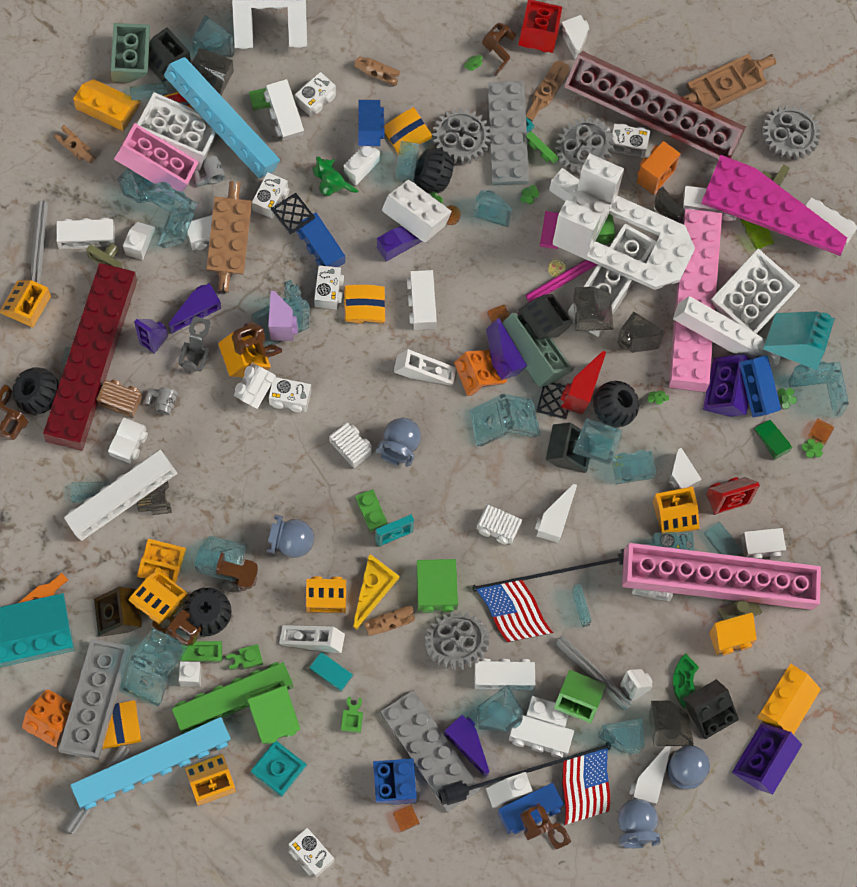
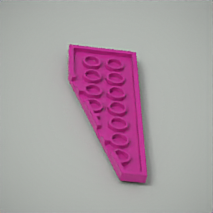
(759, 200)

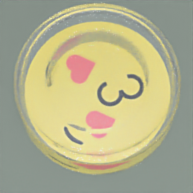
(556, 266)

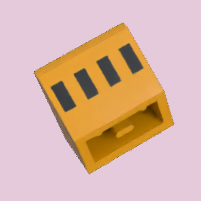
(26, 302)
(677, 510)
(326, 595)
(158, 597)
(210, 780)

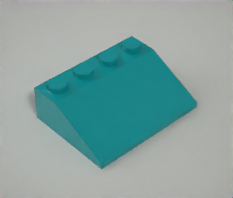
(800, 336)
(34, 630)

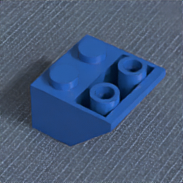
(395, 781)

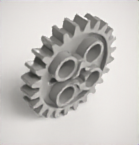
(795, 120)
(464, 122)
(574, 137)
(457, 640)

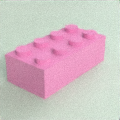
(155, 159)

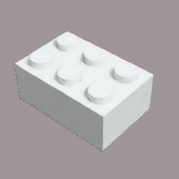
(416, 211)

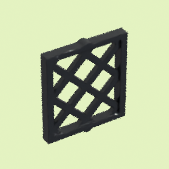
(282, 220)
(551, 413)

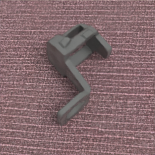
(195, 347)

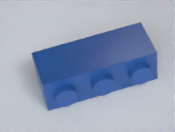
(370, 123)
(321, 243)
(760, 386)
(546, 796)

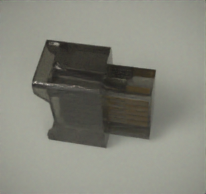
(156, 501)

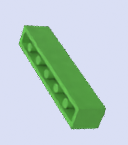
(227, 699)

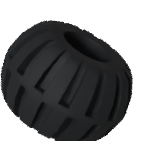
(434, 170)
(35, 390)
(616, 404)
(218, 613)

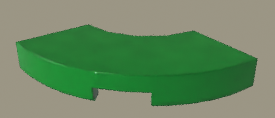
(683, 678)

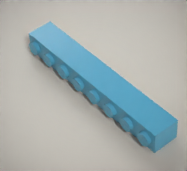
(221, 117)
(150, 763)

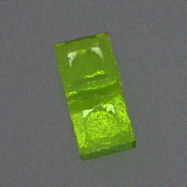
(758, 235)

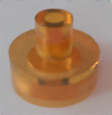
(455, 215)

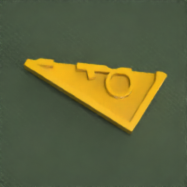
(376, 584)

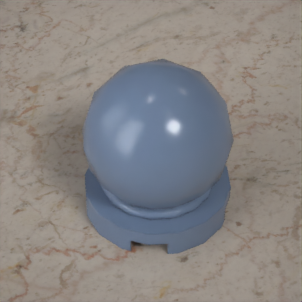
(400, 441)
(291, 537)
(688, 767)
(638, 822)

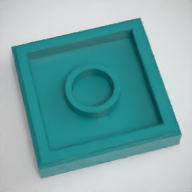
(394, 530)
(278, 768)

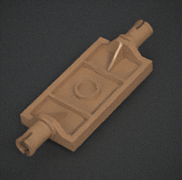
(729, 82)
(229, 236)

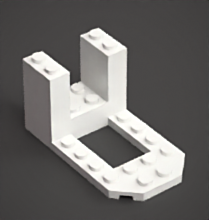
(244, 21)
(587, 212)

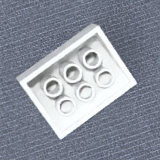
(178, 127)
(755, 292)

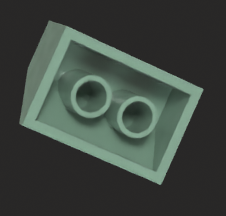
(129, 52)

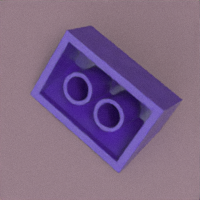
(726, 387)
(767, 758)

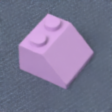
(282, 322)

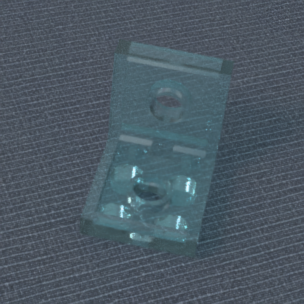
(180, 211)
(294, 300)
(826, 373)
(508, 416)
(153, 666)

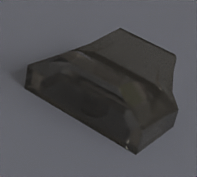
(666, 206)

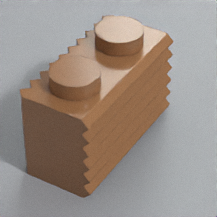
(119, 398)

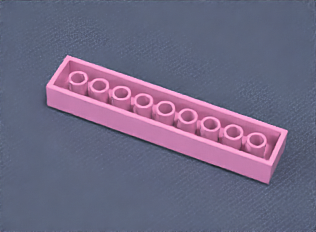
(690, 350)
(721, 576)

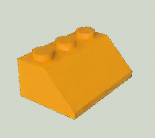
(106, 104)
(789, 700)

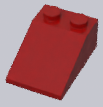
(540, 26)
(579, 392)
(731, 494)

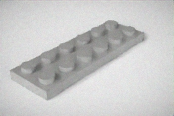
(508, 133)
(94, 699)
(427, 745)

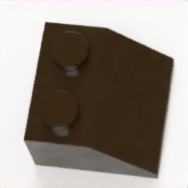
(116, 613)

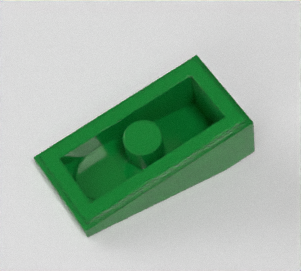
(773, 439)

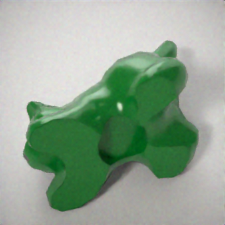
(331, 180)

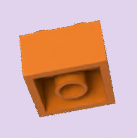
(657, 167)

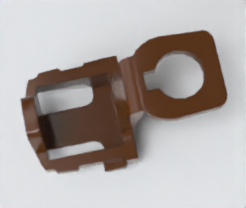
(492, 39)
(257, 339)
(20, 423)
(245, 575)
(181, 622)
(533, 830)

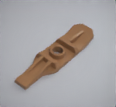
(553, 82)

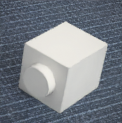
(190, 674)

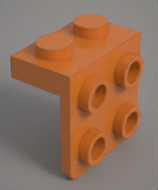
(477, 371)
(48, 717)

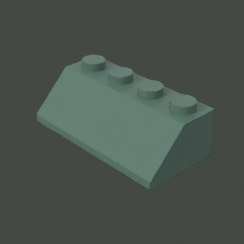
(541, 356)

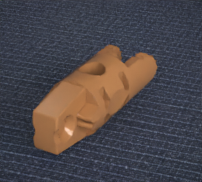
(377, 70)
(80, 151)
(390, 620)

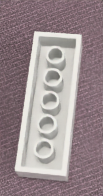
(631, 243)

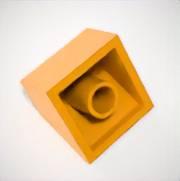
(238, 363)
(733, 634)

